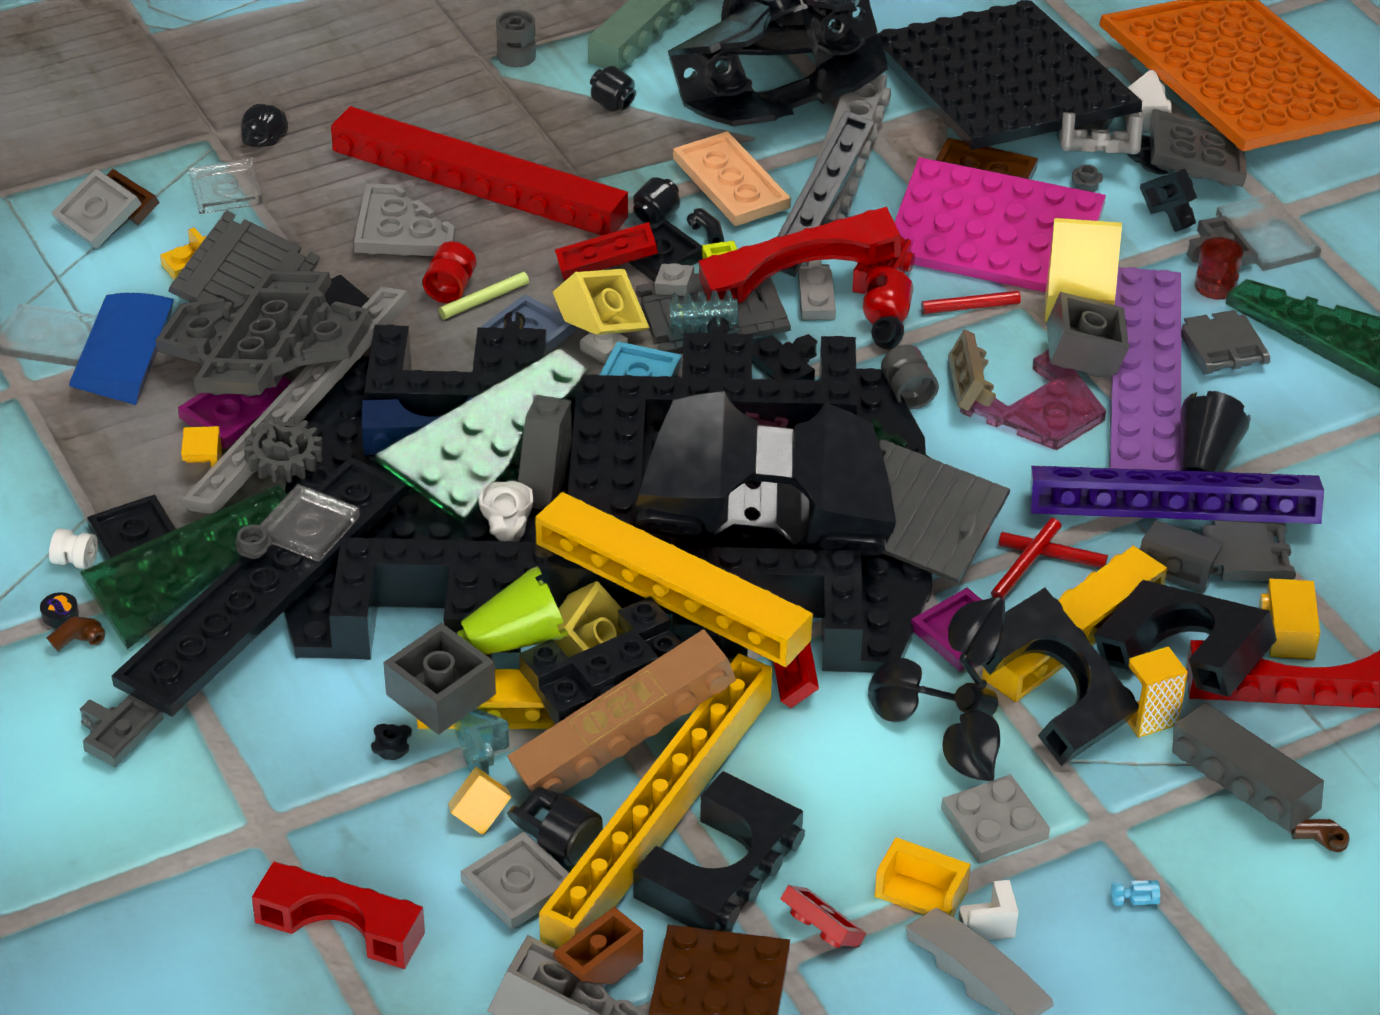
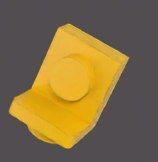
(176, 259)

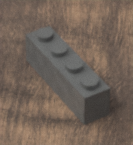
(1247, 766)

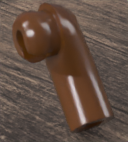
(77, 628)
(1324, 832)

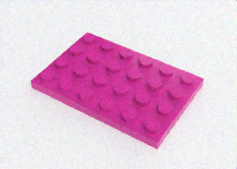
(987, 221)

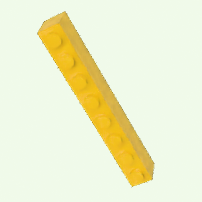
(674, 579)

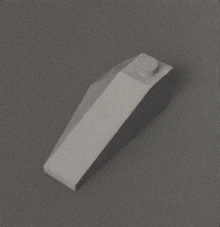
(545, 987)

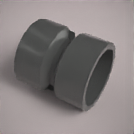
(516, 38)
(909, 376)

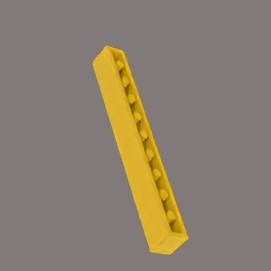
(656, 803)

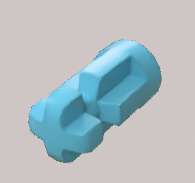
(1139, 892)

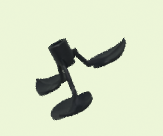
(975, 741)

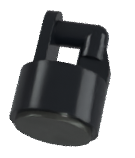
(566, 828)

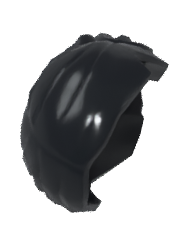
(263, 125)

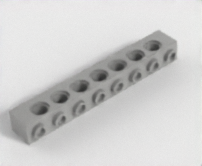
(870, 104)

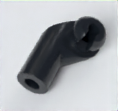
(710, 224)

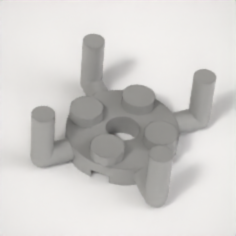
(1100, 138)

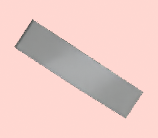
(983, 968)

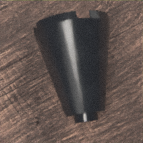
(1210, 431)

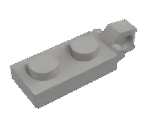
(816, 291)

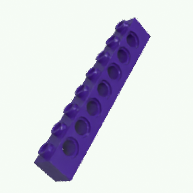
(1176, 494)

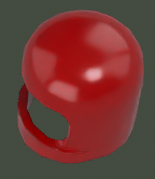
(889, 300)

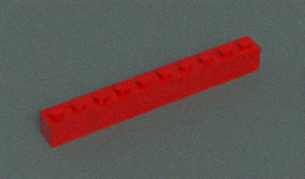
(480, 171)

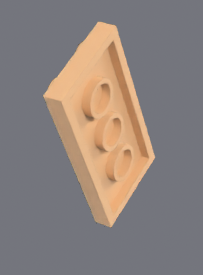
(731, 178)

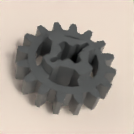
(283, 449)

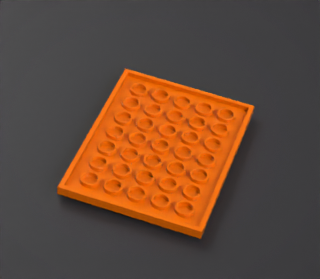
(1243, 70)

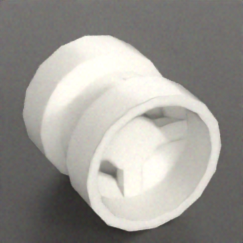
(73, 549)

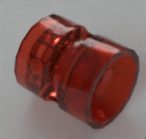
(1218, 267)

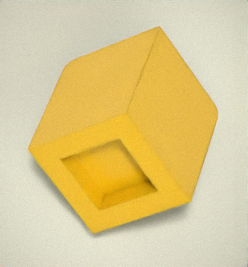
(201, 445)
(479, 800)

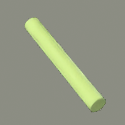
(483, 295)

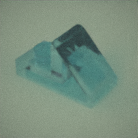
(481, 736)

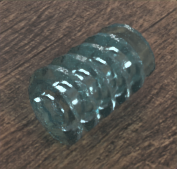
(702, 310)

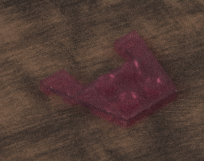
(1050, 414)

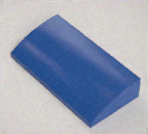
(122, 345)

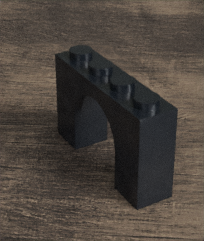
(1156, 611)
(1101, 700)
(716, 895)

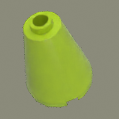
(515, 617)

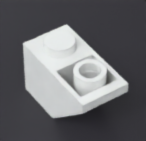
(1152, 94)

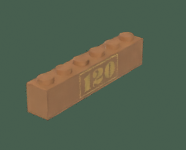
(624, 716)

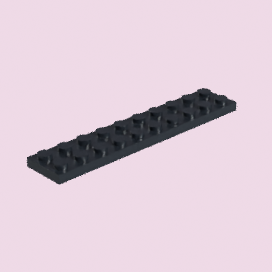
(246, 600)

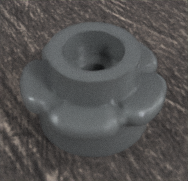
(1086, 178)
(252, 541)

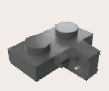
(1220, 228)
(118, 729)

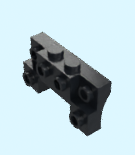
(575, 681)

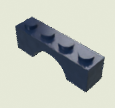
(388, 423)

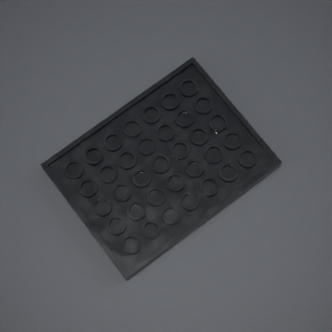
(1004, 74)

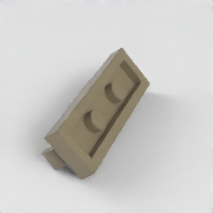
(967, 370)

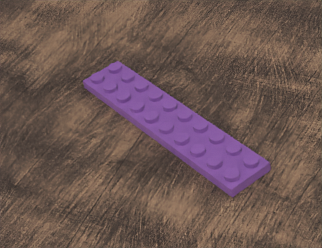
(1149, 379)

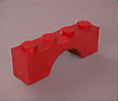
(296, 897)

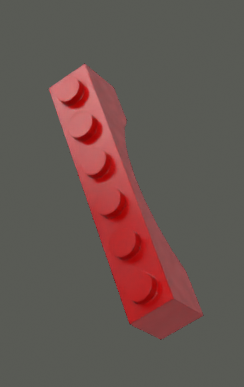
(859, 238)
(1272, 682)

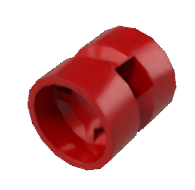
(449, 272)

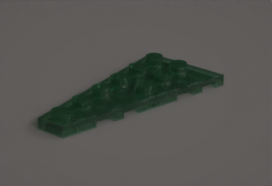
(1336, 334)
(480, 438)
(162, 575)

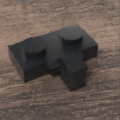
(1172, 195)
(785, 360)

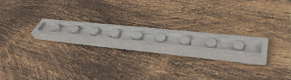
(295, 401)

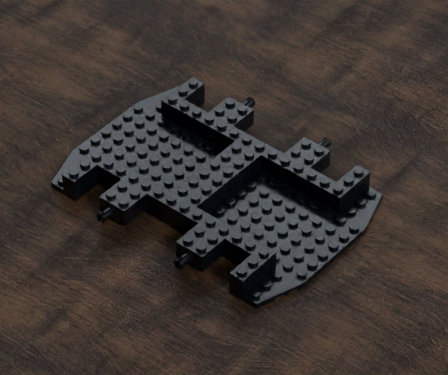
(434, 561)

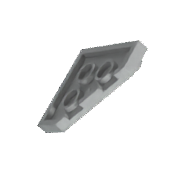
(398, 225)

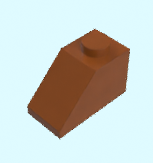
(603, 949)

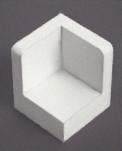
(993, 919)

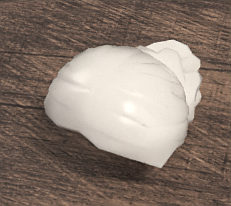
(506, 508)

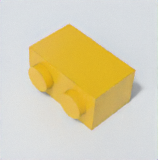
(1293, 617)

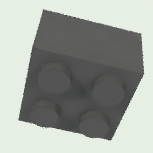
(1087, 335)
(439, 678)

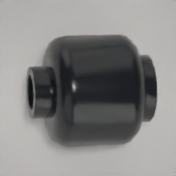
(612, 88)
(656, 200)

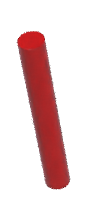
(970, 302)
(1055, 550)
(1026, 558)

